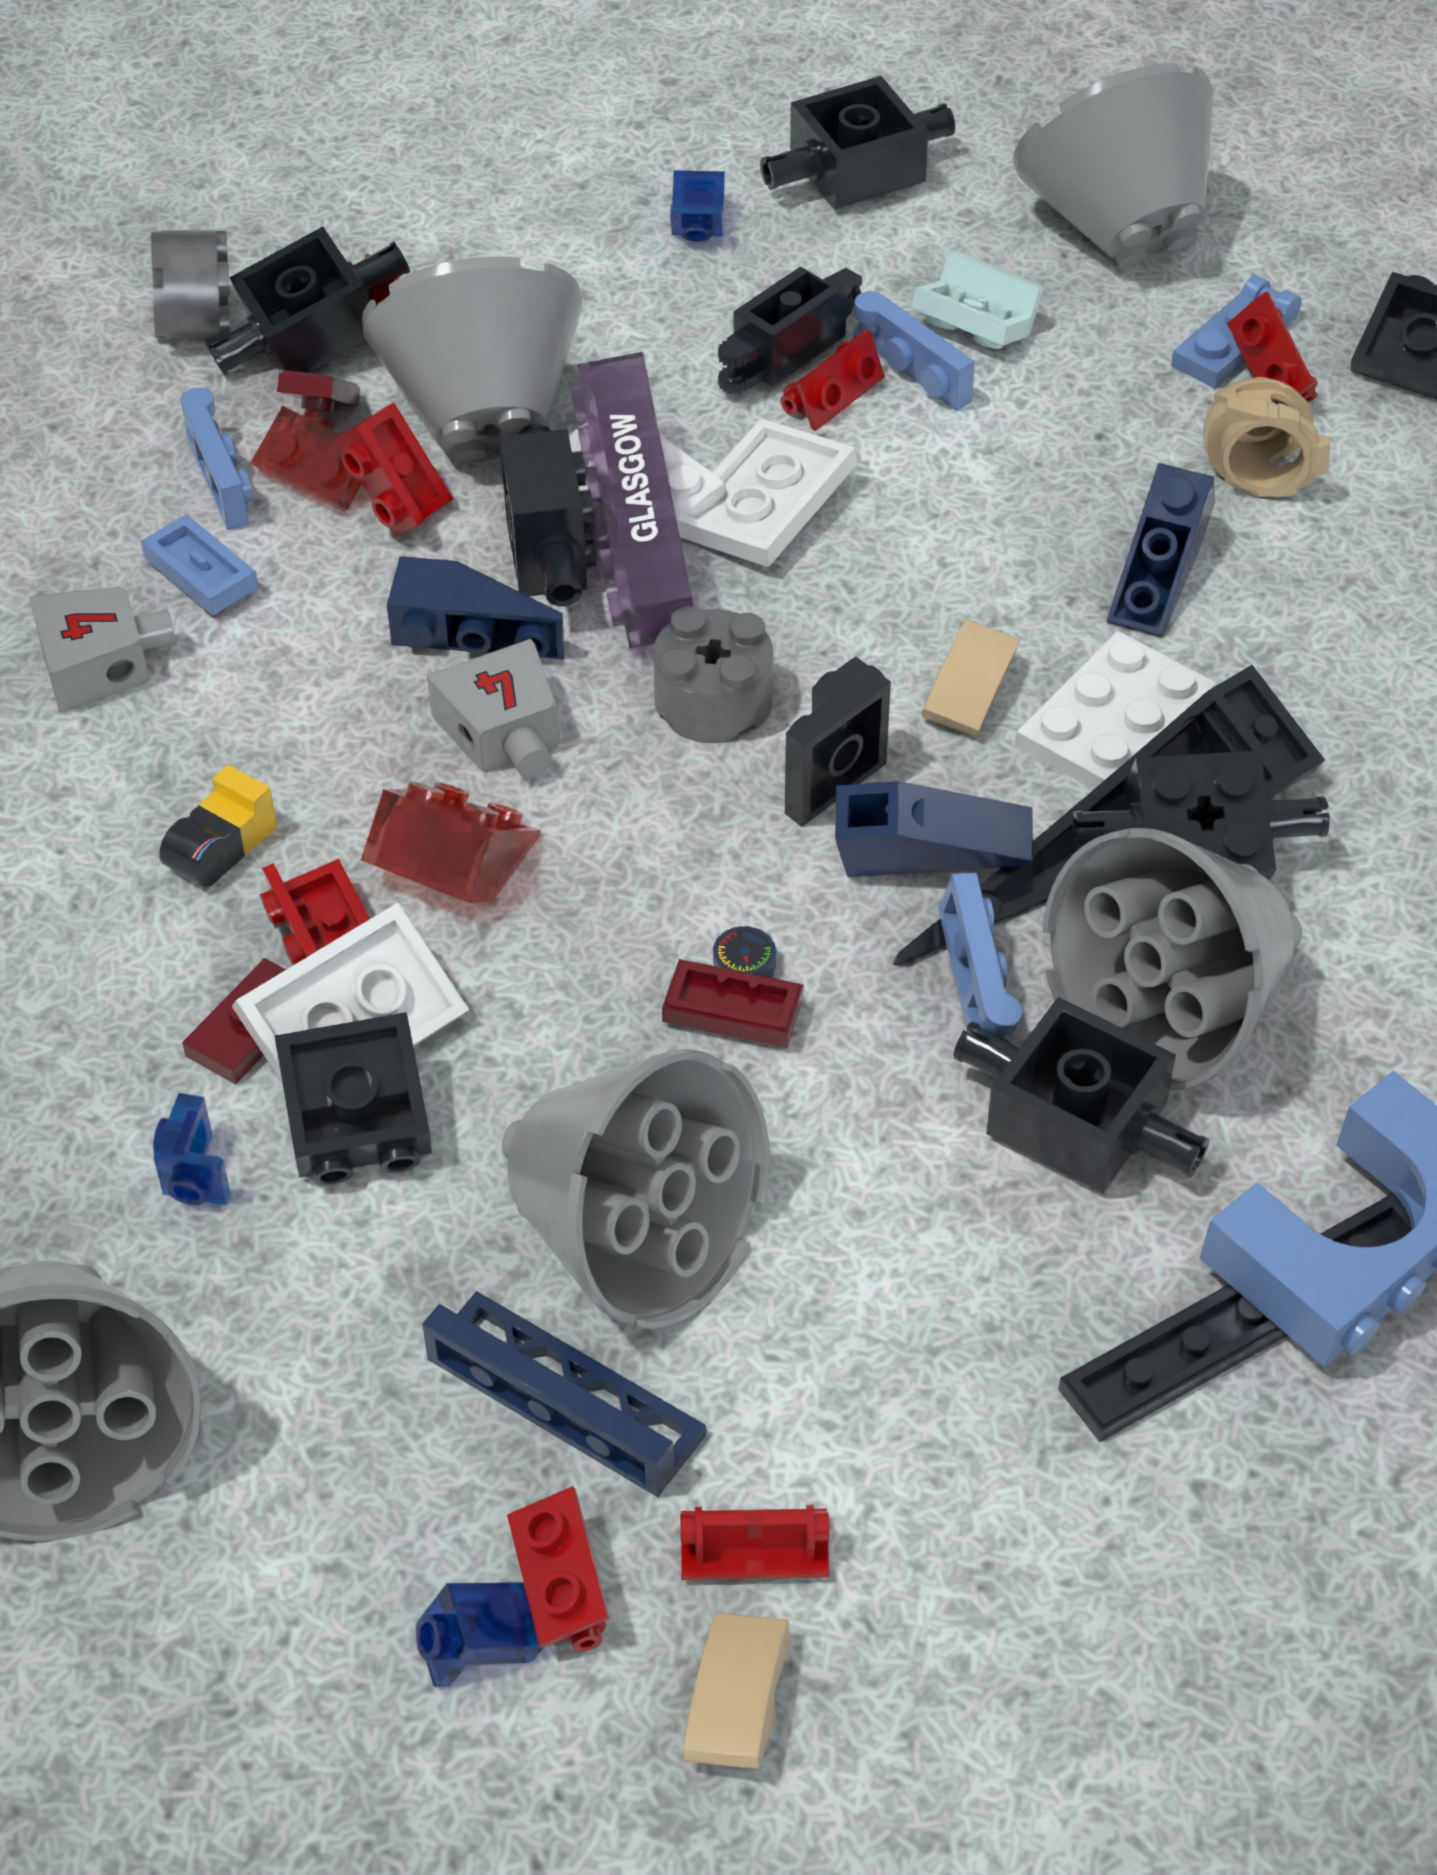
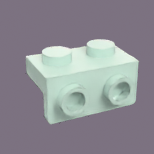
(980, 300)

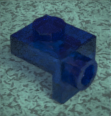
(697, 204)
(181, 1155)
(476, 1628)

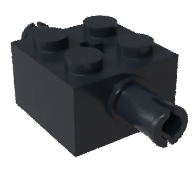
(857, 143)
(305, 303)
(547, 513)
(1219, 792)
(1081, 1095)

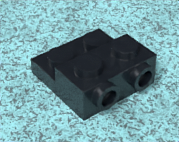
(1402, 336)
(839, 740)
(353, 1098)

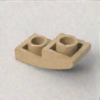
(970, 678)
(735, 1691)

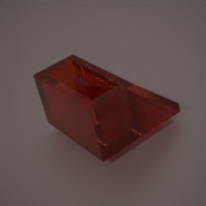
(447, 841)

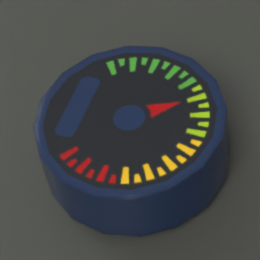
(746, 951)

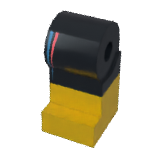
(220, 828)

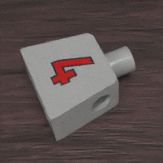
(96, 643)
(498, 709)

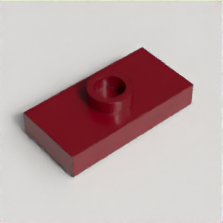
(318, 390)
(732, 1003)
(221, 1039)

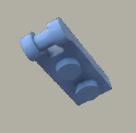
(916, 350)
(1212, 350)
(216, 458)
(976, 965)

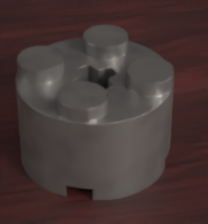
(190, 284)
(713, 673)

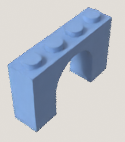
(1325, 1290)

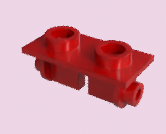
(1270, 347)
(835, 381)
(754, 1544)
(559, 1571)

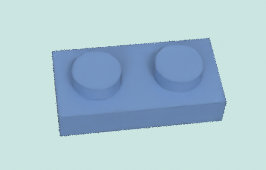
(199, 564)

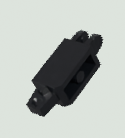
(786, 327)

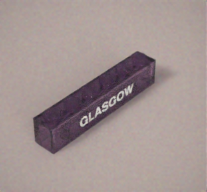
(635, 496)

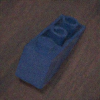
(1163, 549)
(465, 610)
(927, 829)

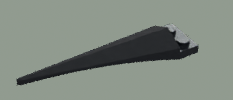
(1227, 718)

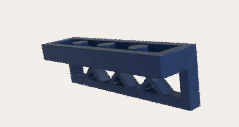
(562, 1402)

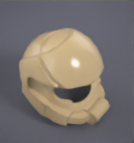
(1258, 424)

